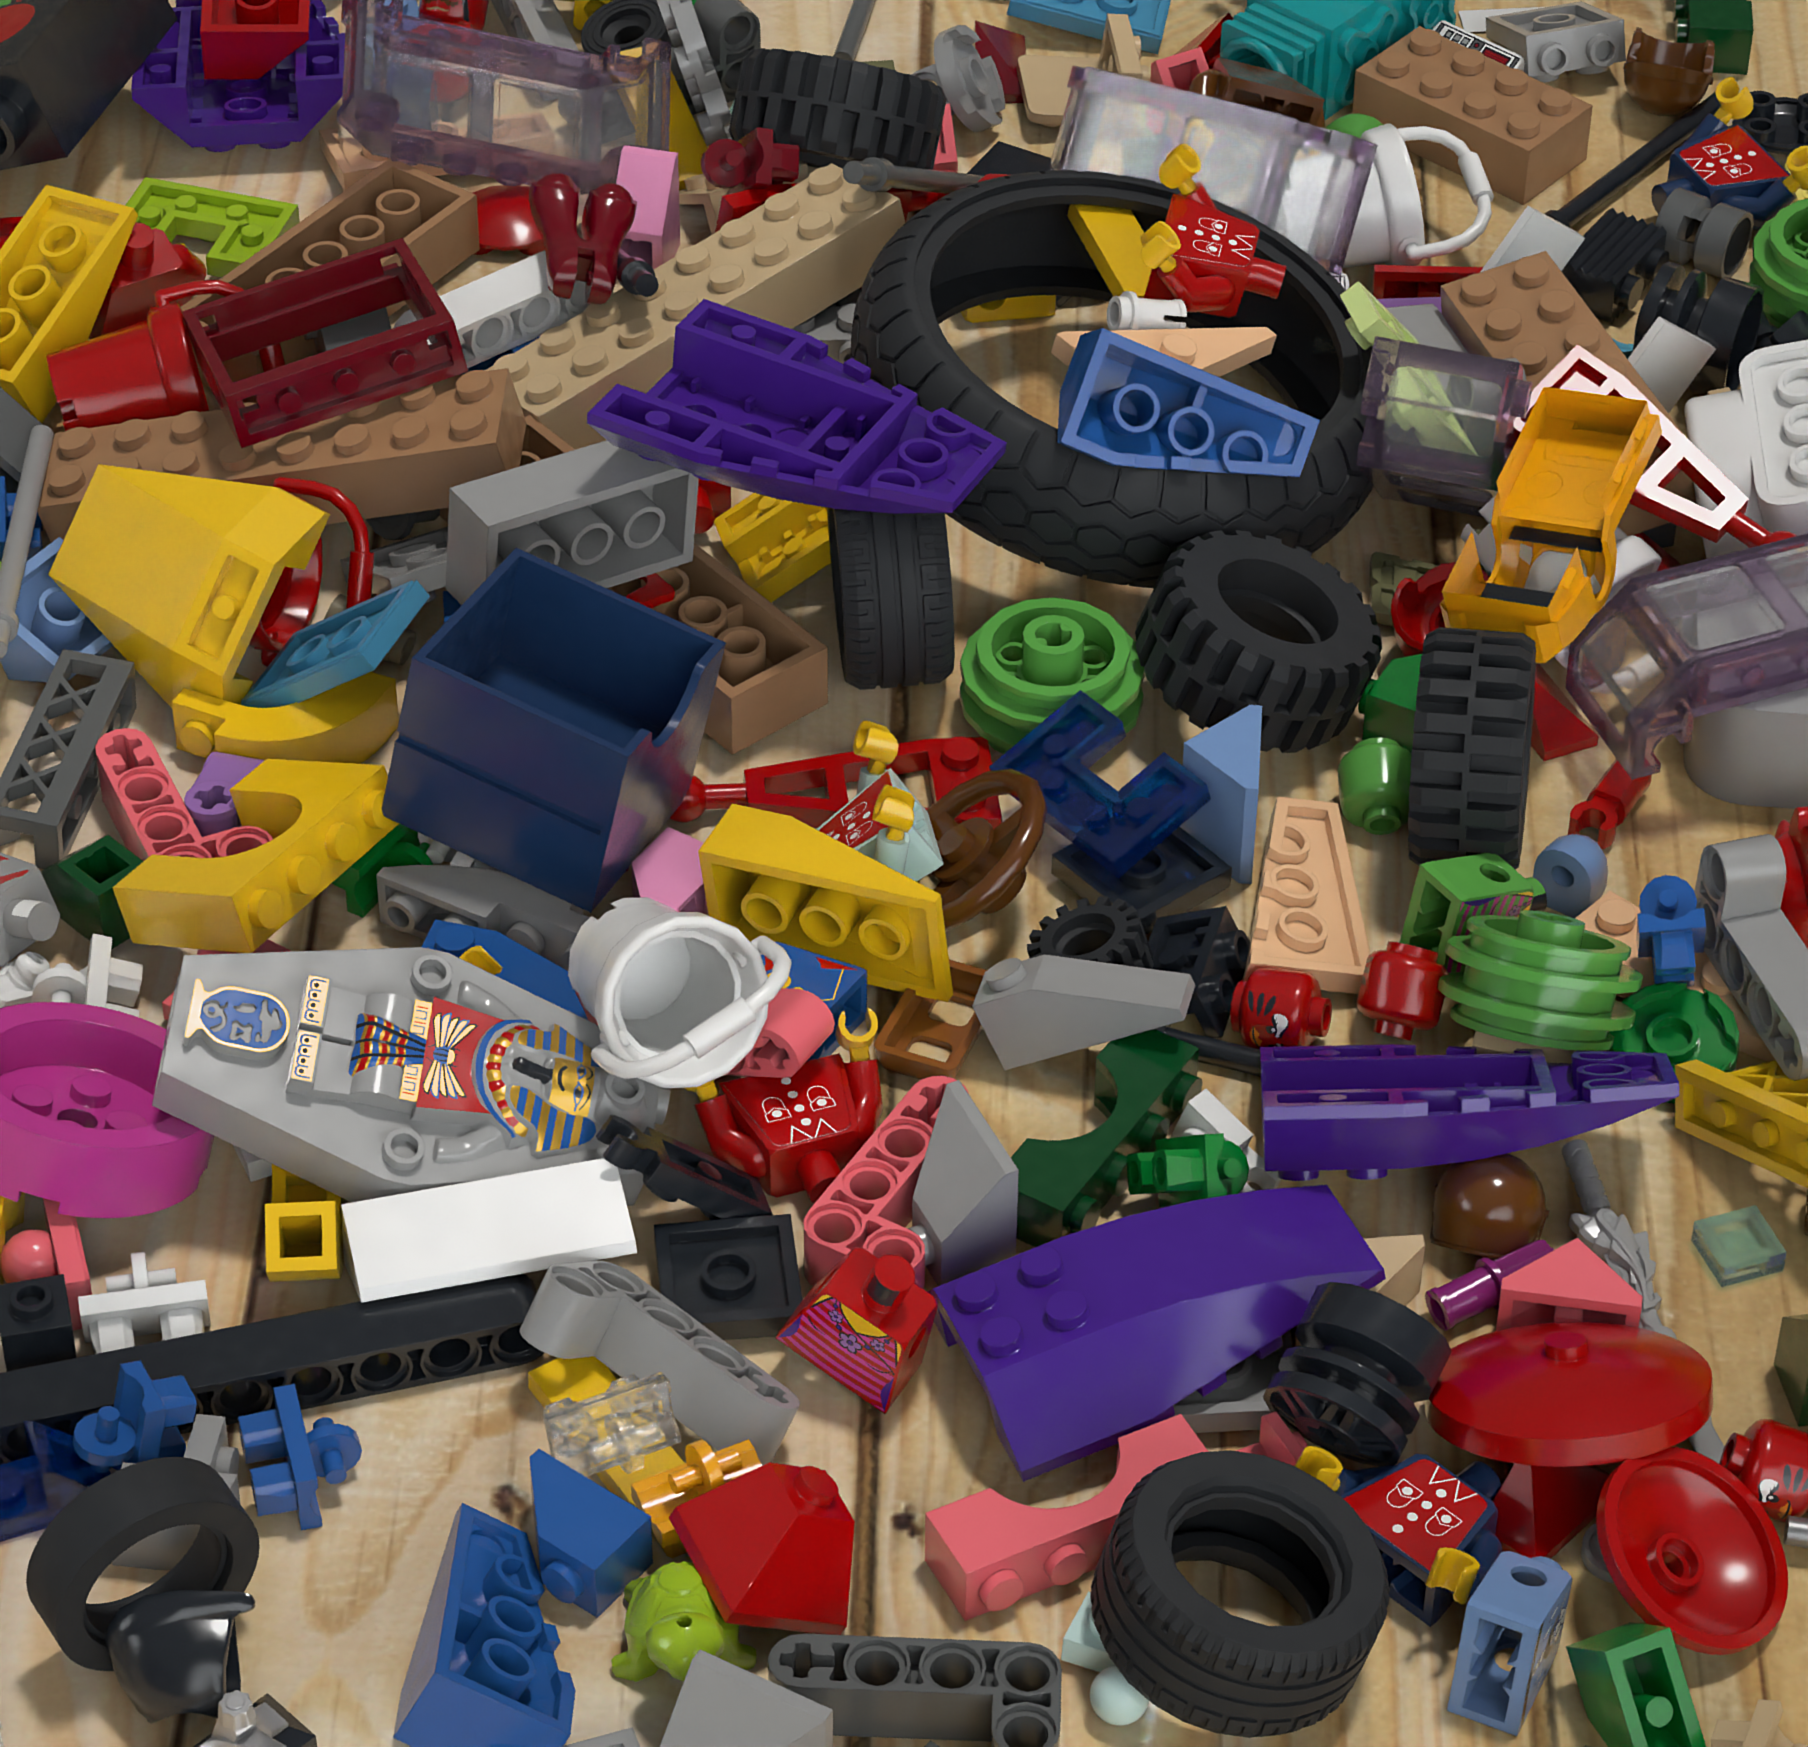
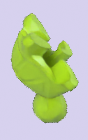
(670, 1622)

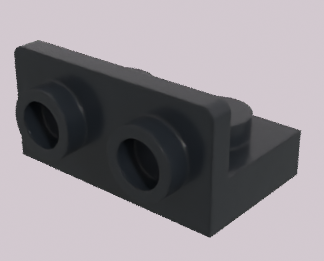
(1210, 951)

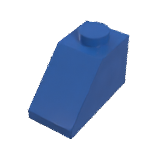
(585, 1536)

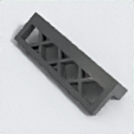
(71, 786)

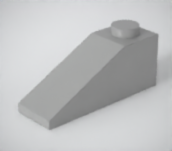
(1070, 1004)

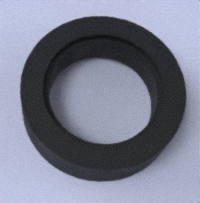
(116, 1516)

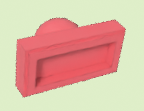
(50, 1253)

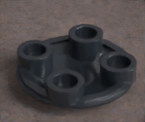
(1777, 122)

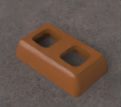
(912, 1024)

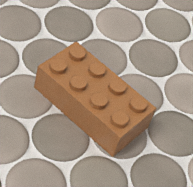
(1515, 123)

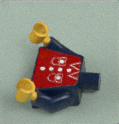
(1732, 165)
(1426, 1523)

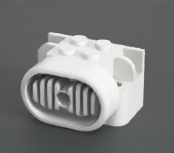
(1759, 440)

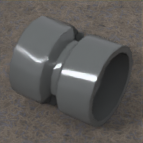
(1707, 235)

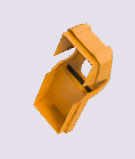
(1561, 495)

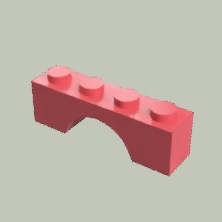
(1001, 1551)

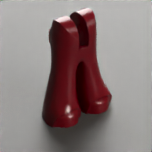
(604, 225)

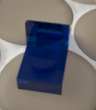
(43, 1483)

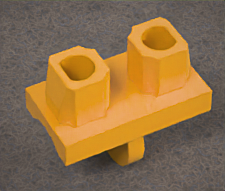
(701, 1473)

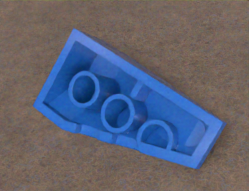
(1161, 413)
(483, 1650)

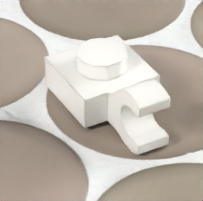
(1209, 1116)

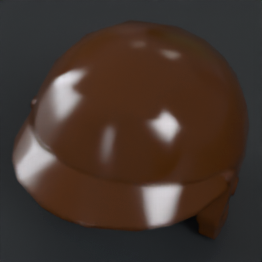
(1667, 75)
(1488, 1207)

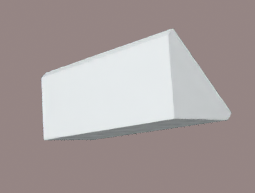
(485, 1229)

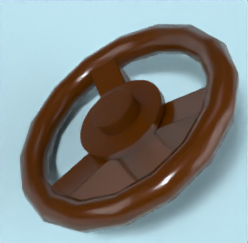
(983, 864)

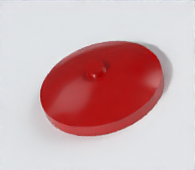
(1570, 1394)

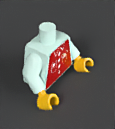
(884, 815)

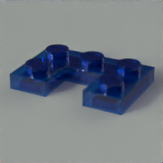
(1102, 822)

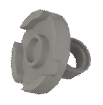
(966, 79)

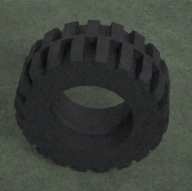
(838, 109)
(1263, 627)
(1471, 745)

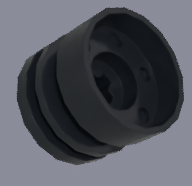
(1725, 320)
(1357, 1373)

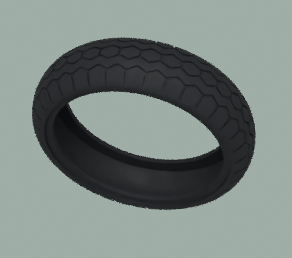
(1054, 502)

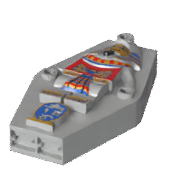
(389, 1070)

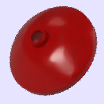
(1692, 1550)

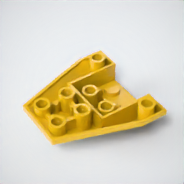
(182, 570)

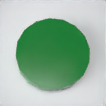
(1682, 1025)

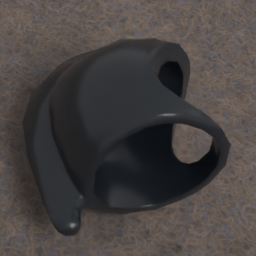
(178, 1650)

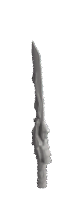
(1626, 1254)

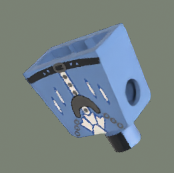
(1514, 1607)

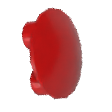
(506, 221)

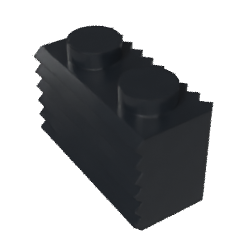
(1616, 263)

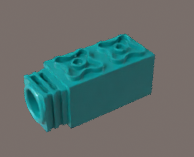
(1325, 39)

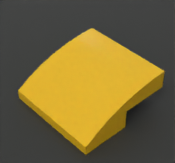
(775, 542)

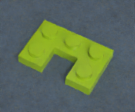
(233, 221)

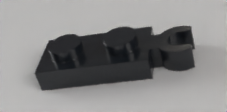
(682, 1172)

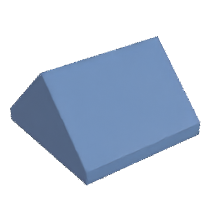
(47, 624)
(1230, 766)

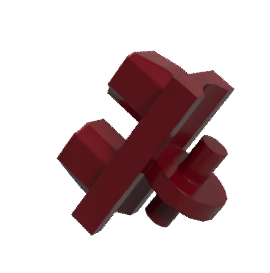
(750, 162)

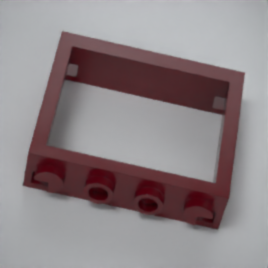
(336, 378)

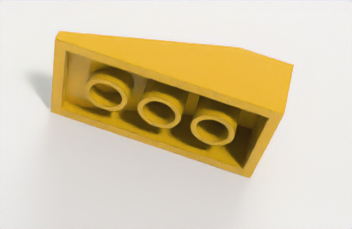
(54, 285)
(825, 898)

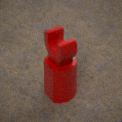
(1608, 804)

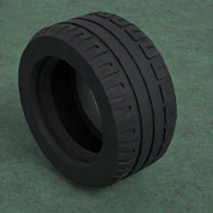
(892, 597)
(1219, 1666)

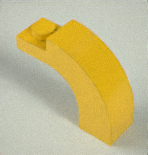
(330, 727)
(302, 1230)

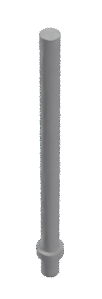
(21, 530)

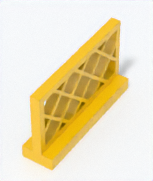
(1747, 1113)

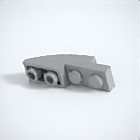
(479, 898)

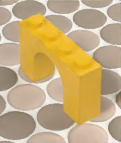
(319, 826)

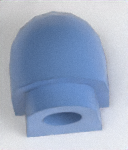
(1572, 873)

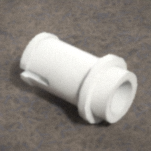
(1136, 313)

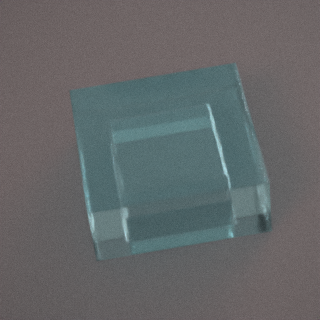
(1738, 1246)

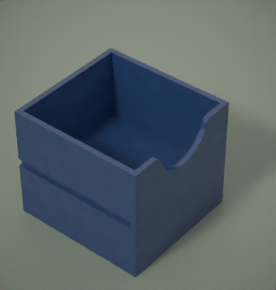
(551, 728)

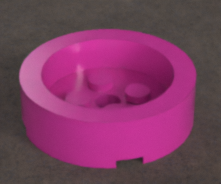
(83, 1113)

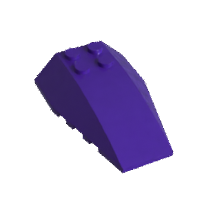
(231, 113)
(792, 424)
(1405, 1110)
(1142, 1313)

